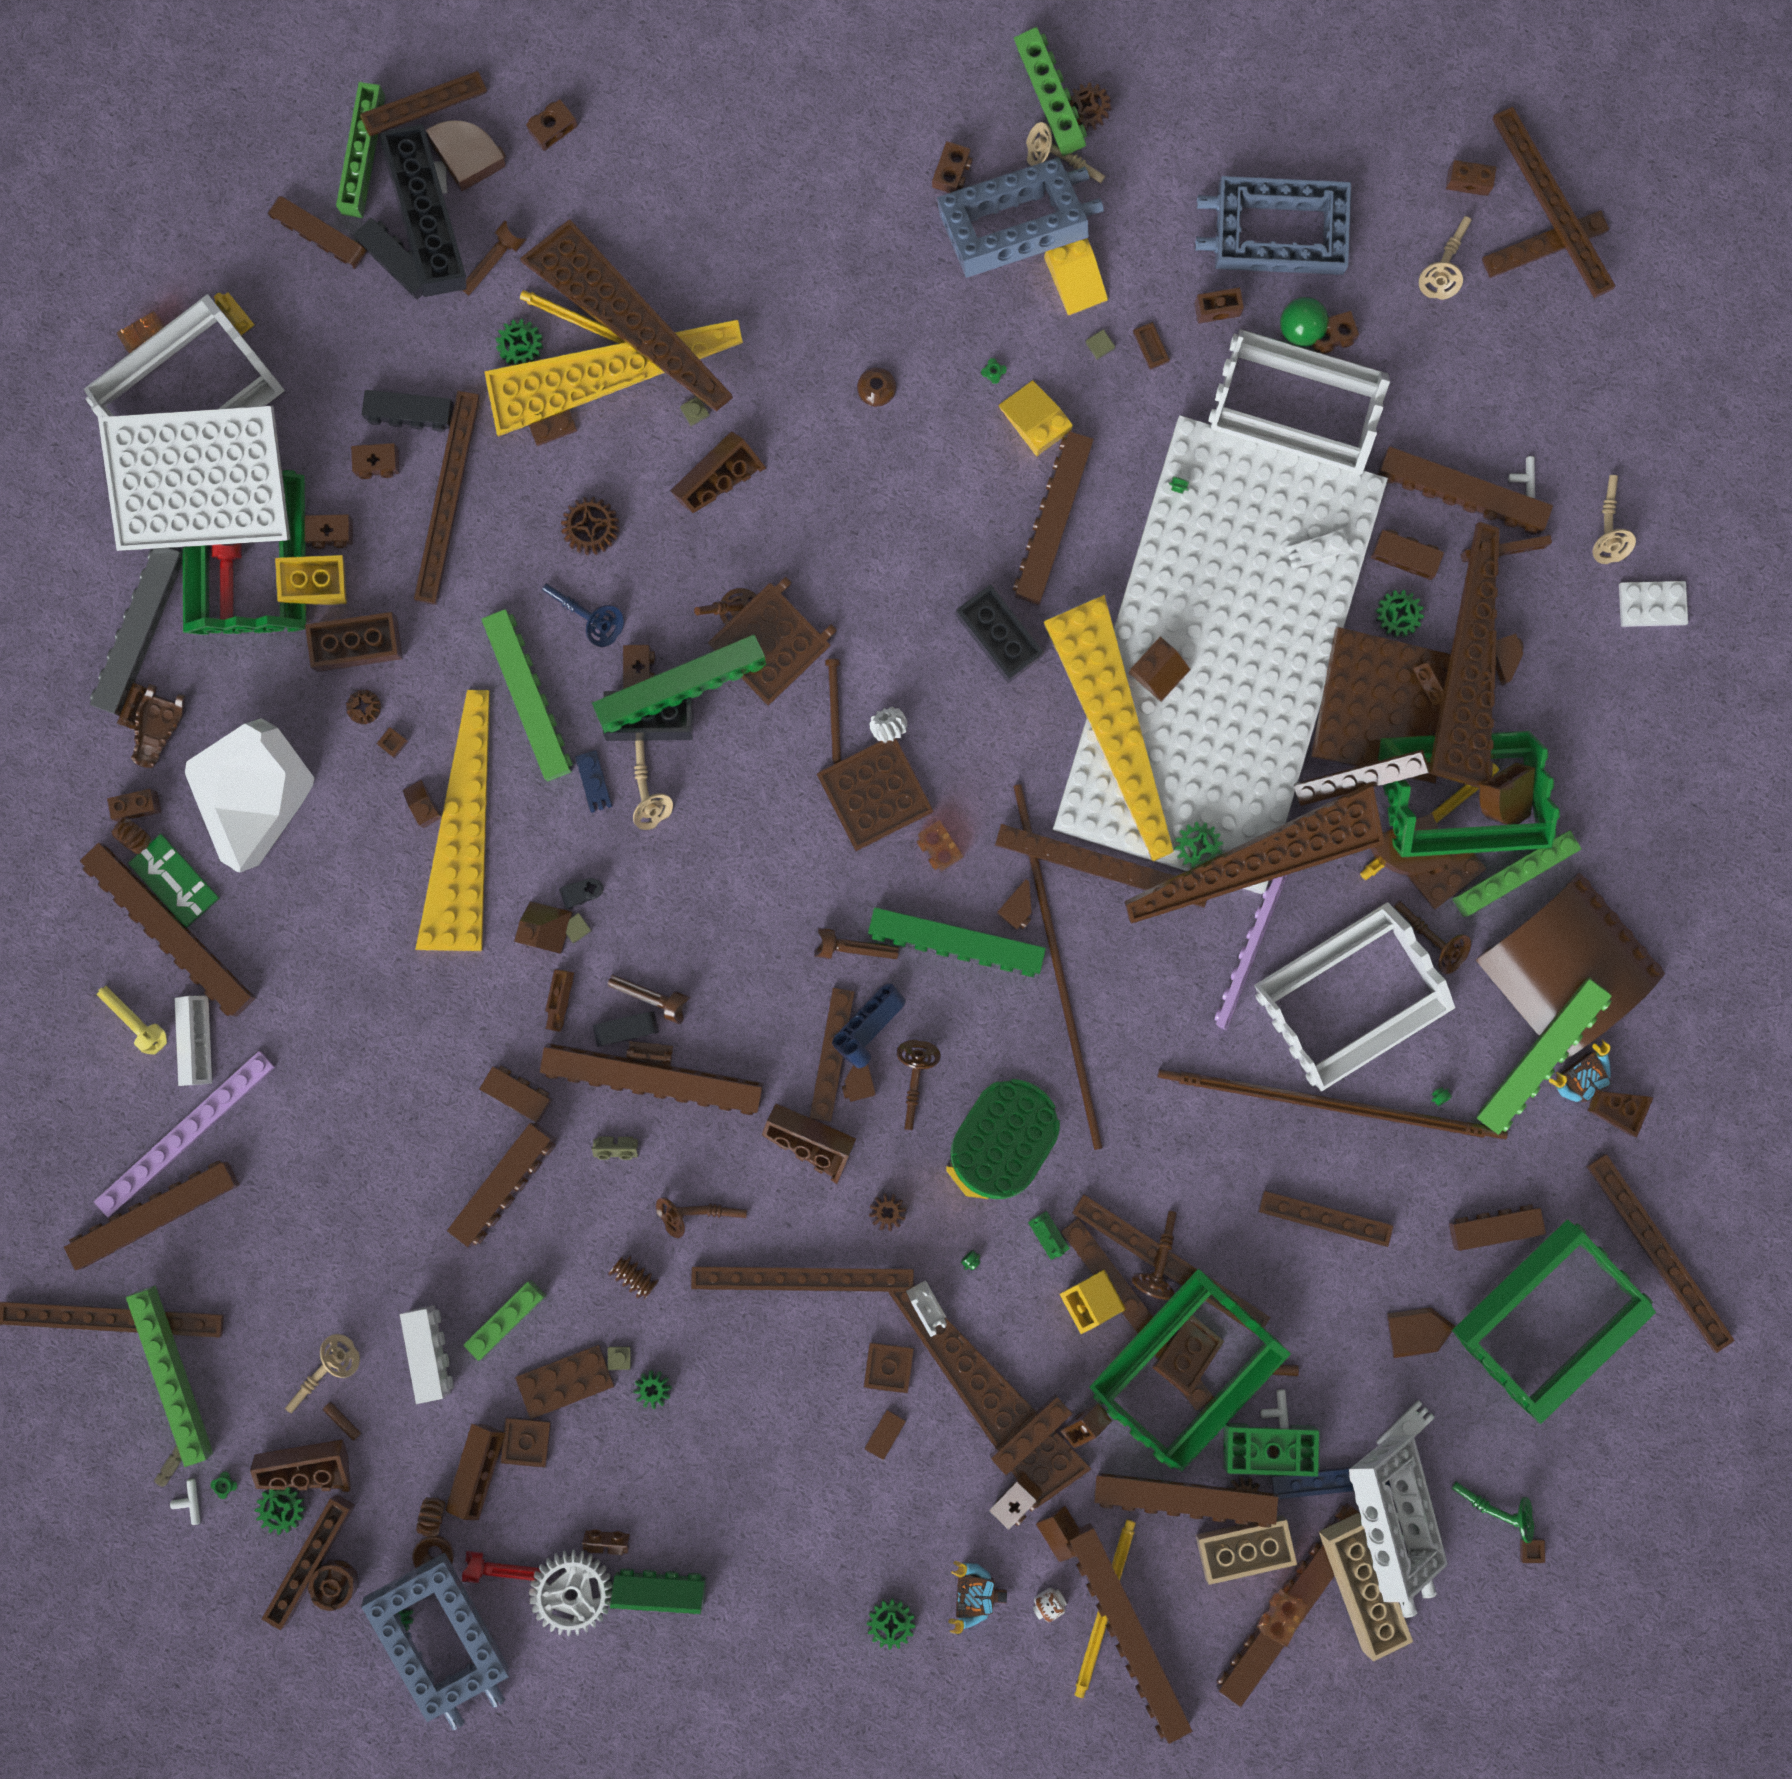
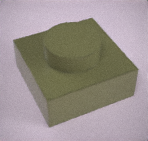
(694, 411)
(619, 1358)

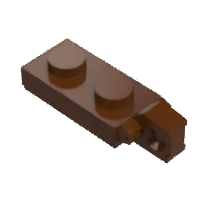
(558, 999)

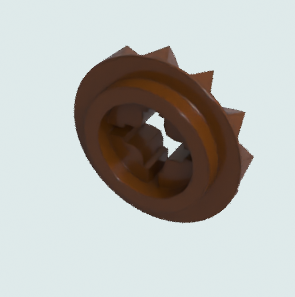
(372, 711)

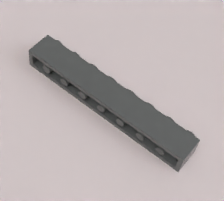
(137, 629)

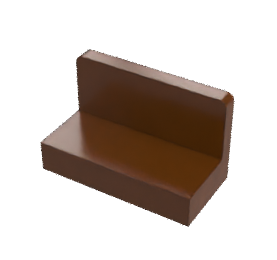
(1055, 1530)

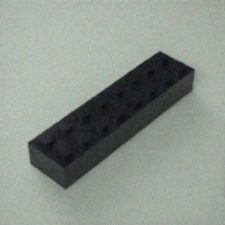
(423, 210)

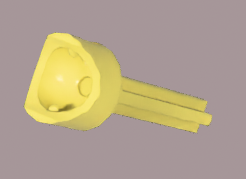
(145, 1034)

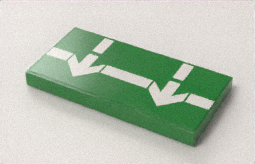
(174, 880)

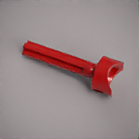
(226, 555)
(477, 1568)

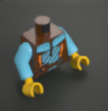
(1585, 1075)
(974, 1596)

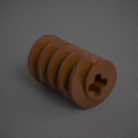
(633, 1277)

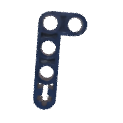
(867, 1024)

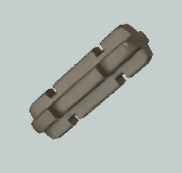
(168, 1468)

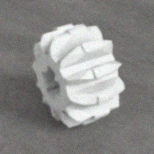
(888, 724)

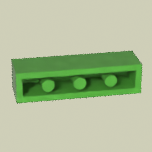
(504, 1320)

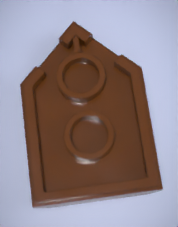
(1417, 1331)

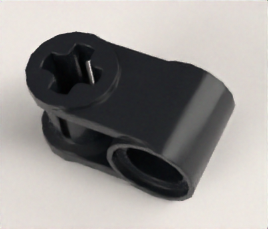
(577, 892)

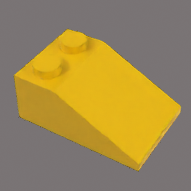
(1076, 276)
(1036, 417)
(311, 580)

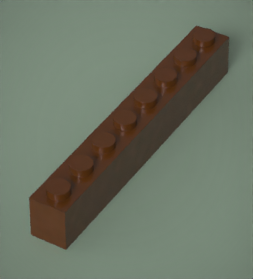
(1465, 490)
(1053, 518)
(152, 1215)
(1186, 1498)

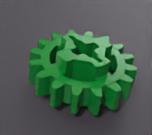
(522, 334)
(1407, 617)
(1189, 843)
(283, 1517)
(882, 1623)

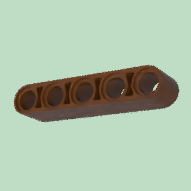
(317, 231)

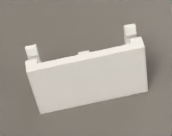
(927, 1307)

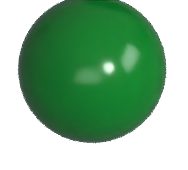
(1304, 321)

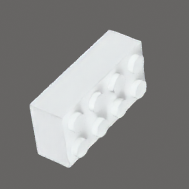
(426, 1354)

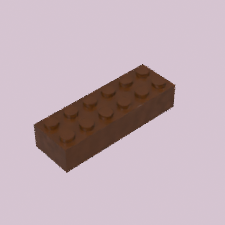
(501, 1185)

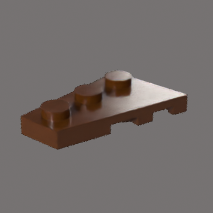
(1621, 1110)

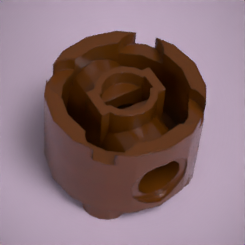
(333, 1585)

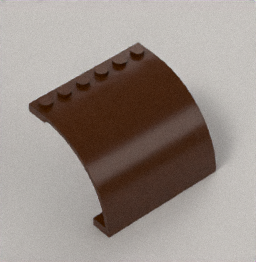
(1560, 948)

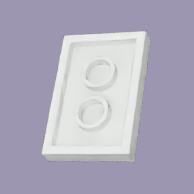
(1653, 603)

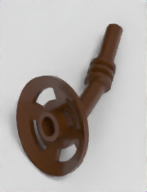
(725, 605)
(1448, 949)
(916, 1063)
(675, 1215)
(1156, 1278)

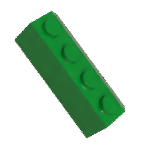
(658, 1592)

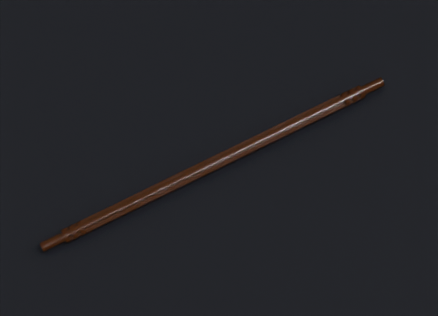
(1332, 1104)

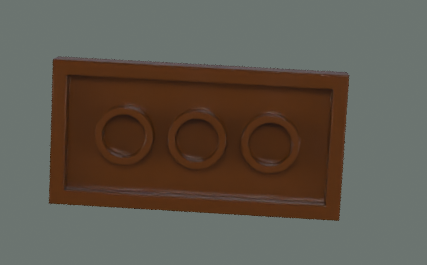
(564, 1381)

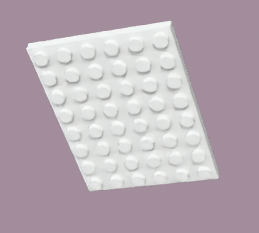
(194, 478)

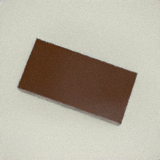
(1151, 345)
(885, 1434)

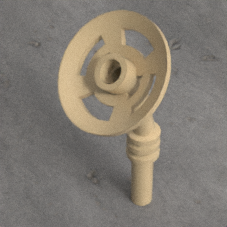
(1045, 146)
(1441, 273)
(1610, 541)
(648, 807)
(328, 1361)

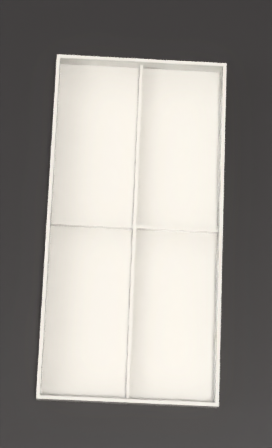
(1245, 623)

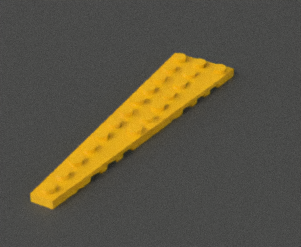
(556, 384)
(1096, 671)
(456, 883)

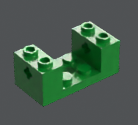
(1247, 1450)

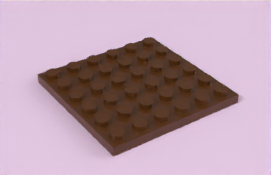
(1372, 697)

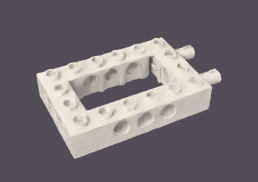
(1398, 1572)

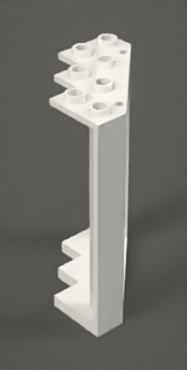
(166, 344)
(1311, 366)
(1381, 1037)

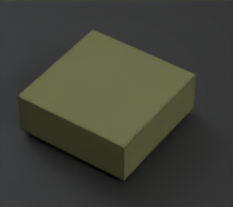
(1100, 344)
(577, 928)

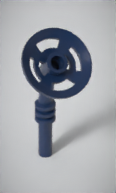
(598, 622)

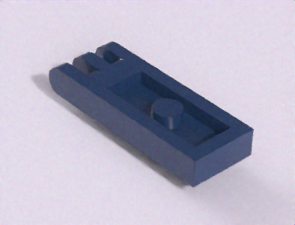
(593, 780)

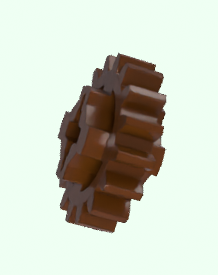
(1084, 99)

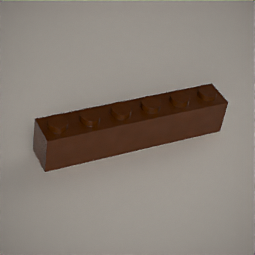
(308, 1561)

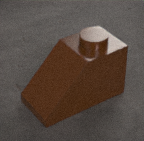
(1508, 656)
(421, 804)
(1017, 907)
(858, 1084)

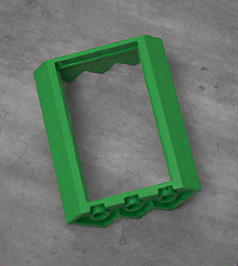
(196, 577)
(1473, 839)
(1585, 1359)
(1227, 1400)

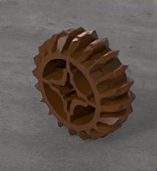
(586, 508)

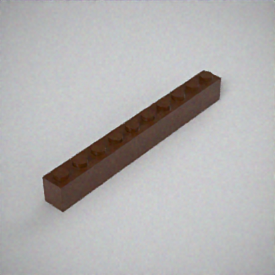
(167, 930)
(651, 1078)
(1129, 1633)
(1261, 1651)

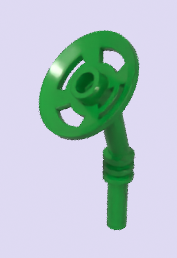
(1521, 1519)

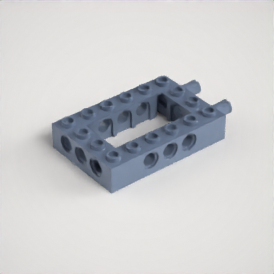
(1279, 194)
(1023, 240)
(489, 1665)

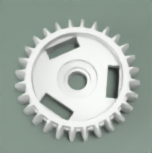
(575, 1577)

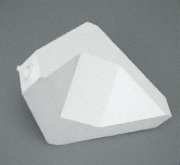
(248, 791)

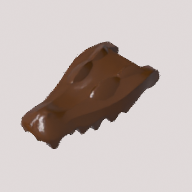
(155, 724)

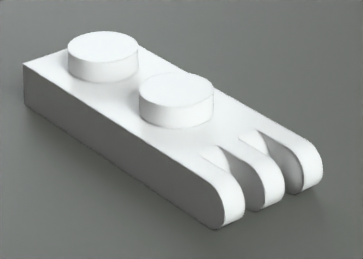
(1319, 548)
(1409, 1423)

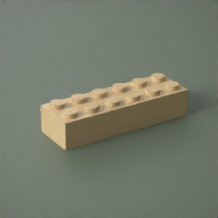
(1376, 1623)

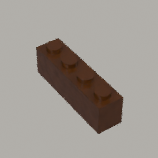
(1497, 1228)
(1030, 1434)
(475, 1472)

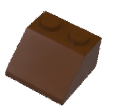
(1160, 669)

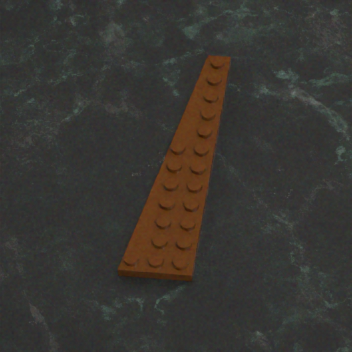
(590, 281)
(1465, 717)
(1317, 837)
(995, 1404)

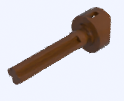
(505, 242)
(831, 944)
(672, 1005)

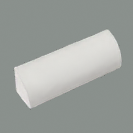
(193, 1040)

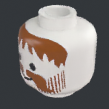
(1049, 1604)

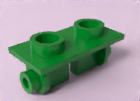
(1048, 1235)

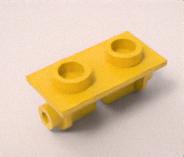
(233, 312)

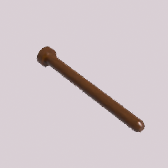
(834, 708)

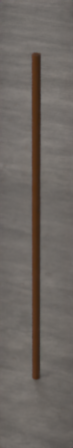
(1060, 978)

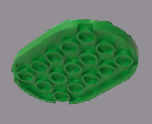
(1005, 1139)

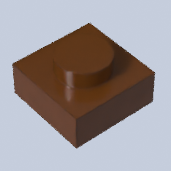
(392, 742)
(1532, 1552)

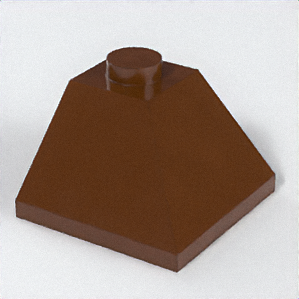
(543, 927)

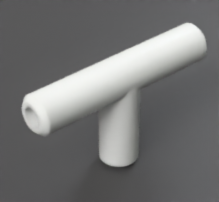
(1528, 478)
(1280, 1412)
(191, 1502)

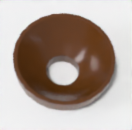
(880, 396)
(421, 1551)

